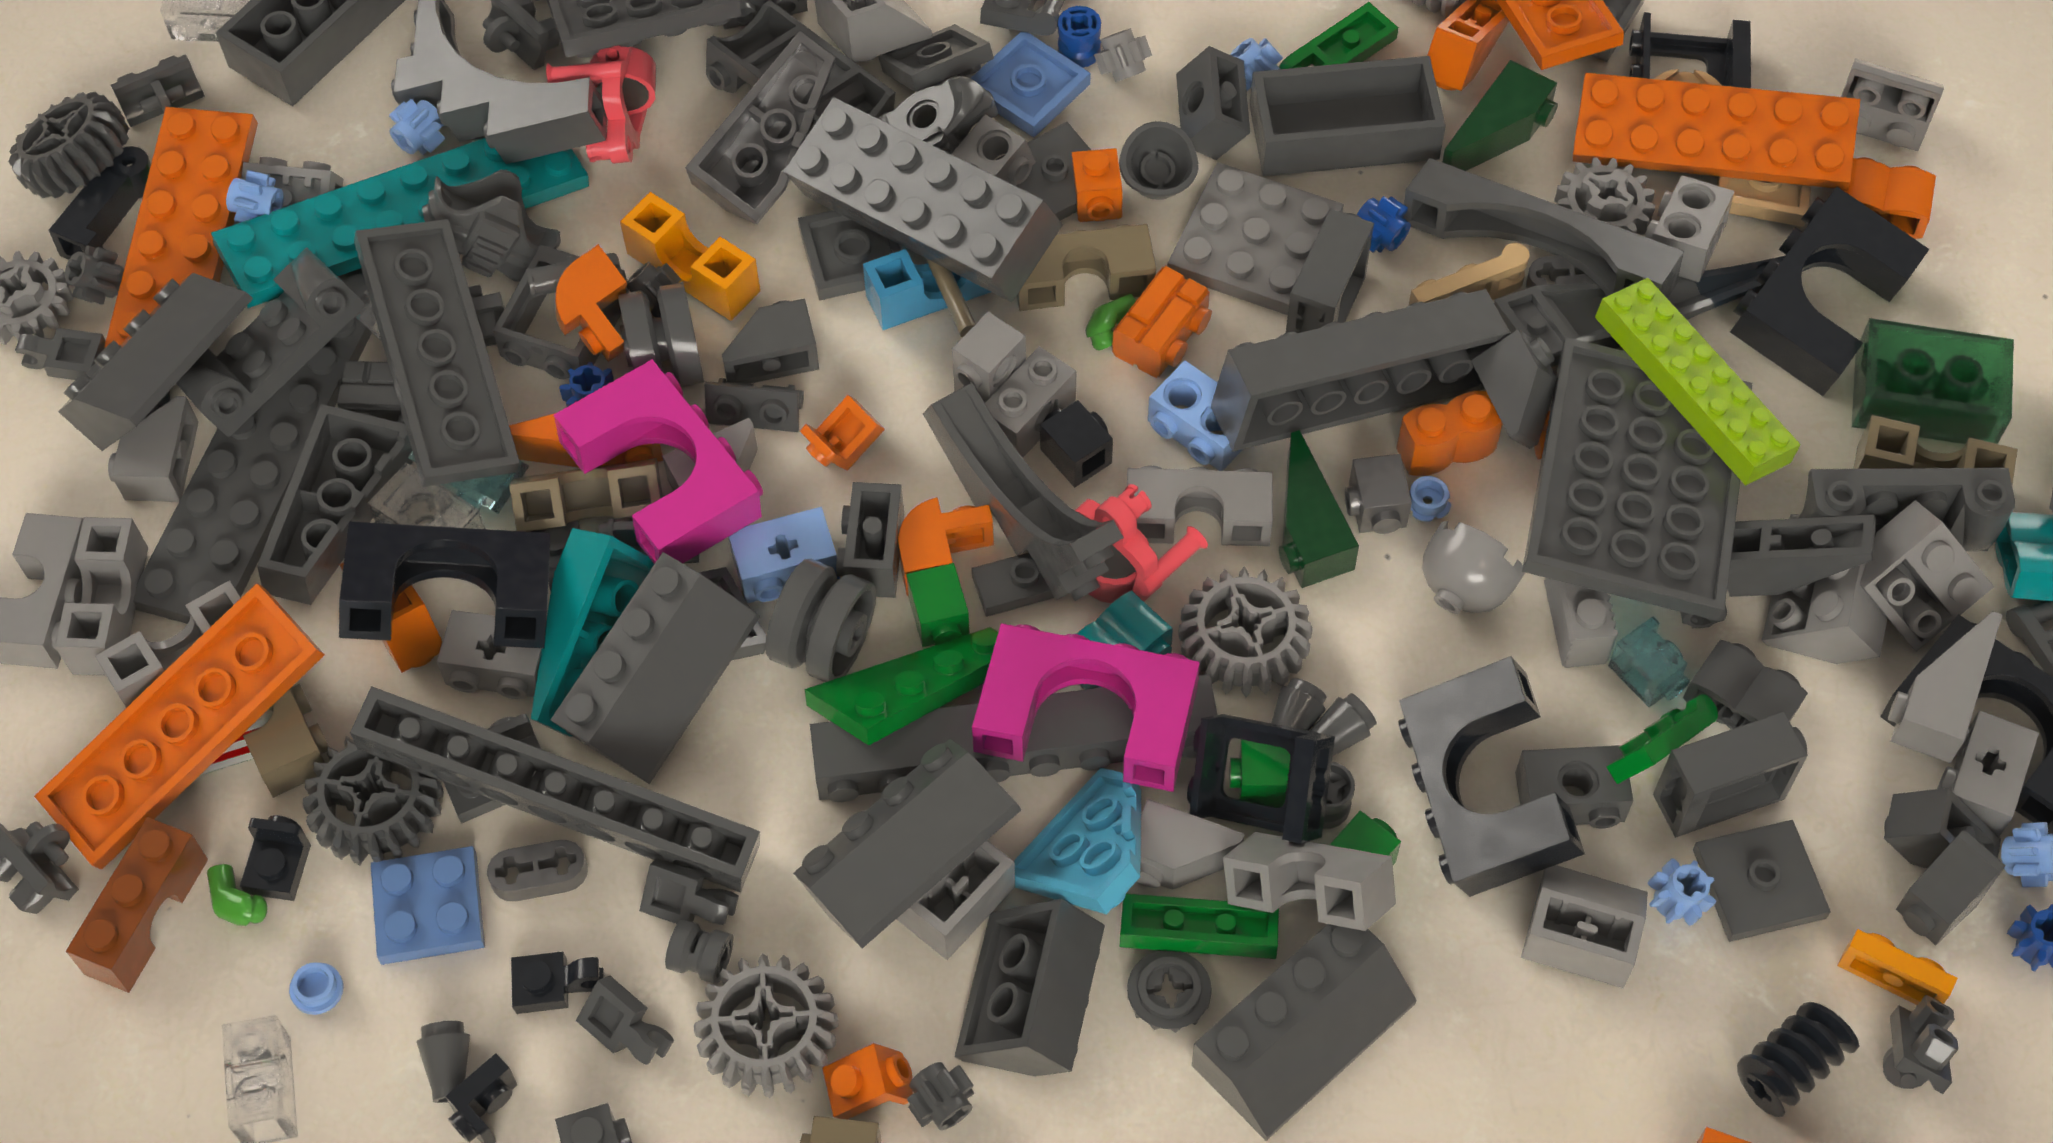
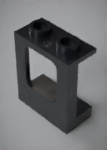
(1725, 58)
(1307, 784)

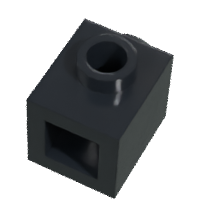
(1076, 442)

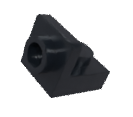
(275, 858)
(480, 1093)

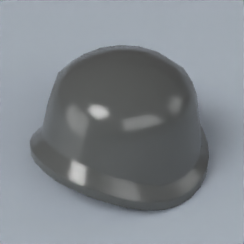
(1158, 160)

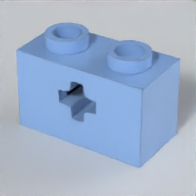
(773, 548)

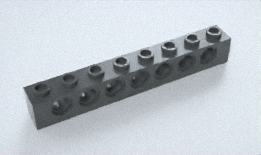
(554, 788)

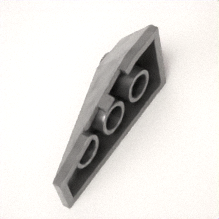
(755, 143)

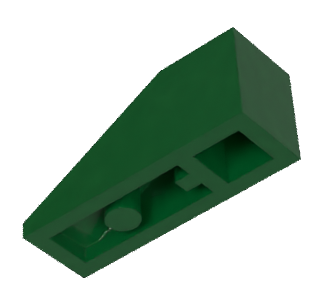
(1503, 117)
(1314, 530)

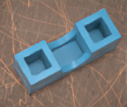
(907, 291)

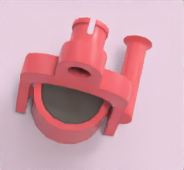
(627, 88)
(1134, 561)

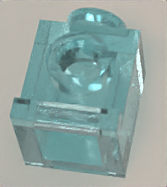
(1649, 664)

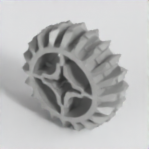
(1261, 612)
(745, 1025)

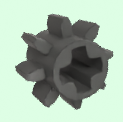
(94, 274)
(649, 280)
(940, 1096)

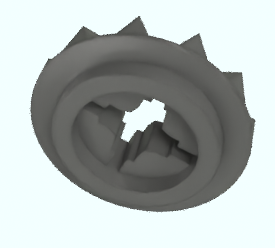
(1185, 974)

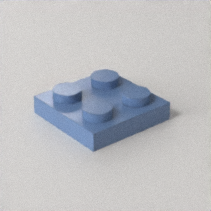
(1031, 82)
(427, 905)

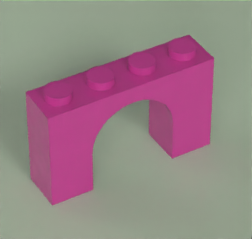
(651, 410)
(1035, 664)

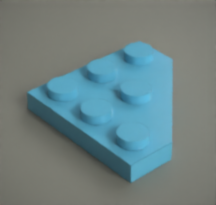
(1089, 847)

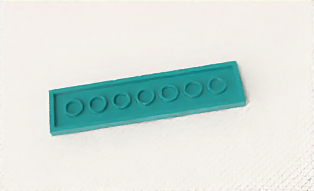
(327, 223)

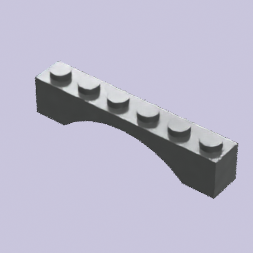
(1462, 204)

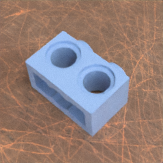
(1194, 424)

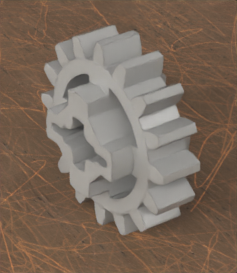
(1608, 195)
(24, 302)

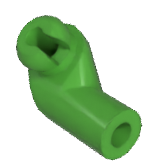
(1106, 318)
(230, 902)

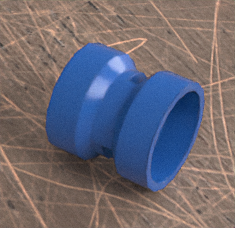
(1079, 35)

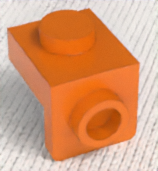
(1097, 185)
(843, 434)
(867, 1080)

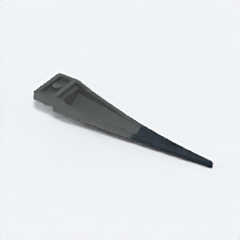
(1571, 309)

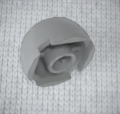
(1468, 569)

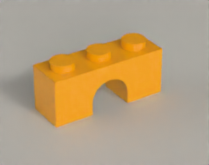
(715, 275)

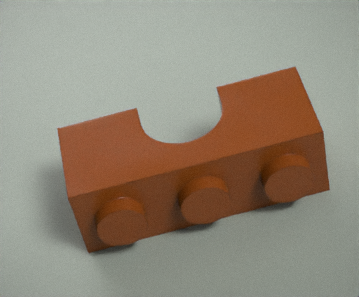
(116, 933)

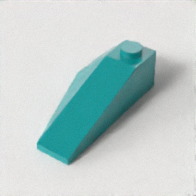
(586, 599)

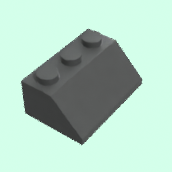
(1031, 989)

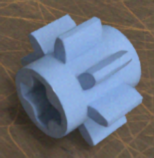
(1256, 57)
(416, 127)
(253, 196)
(2029, 854)
(1681, 892)

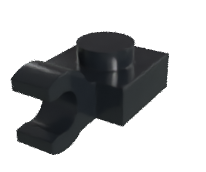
(545, 980)

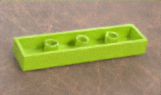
(1697, 381)

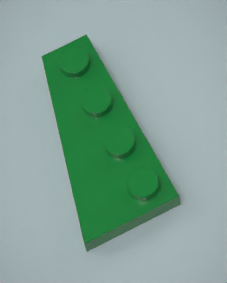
(904, 689)

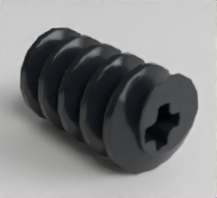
(1794, 1056)

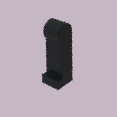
(102, 204)

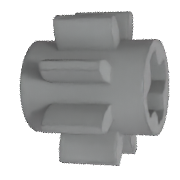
(1123, 55)

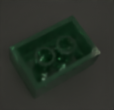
(1935, 379)

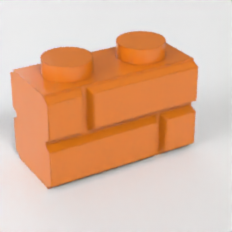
(1162, 322)

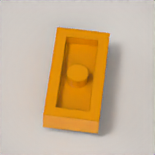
(1894, 970)

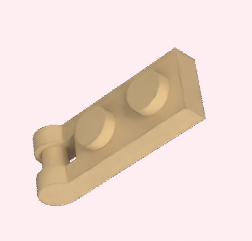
(1498, 276)

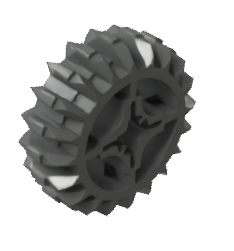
(69, 145)
(383, 811)

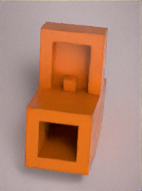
(580, 296)
(931, 536)

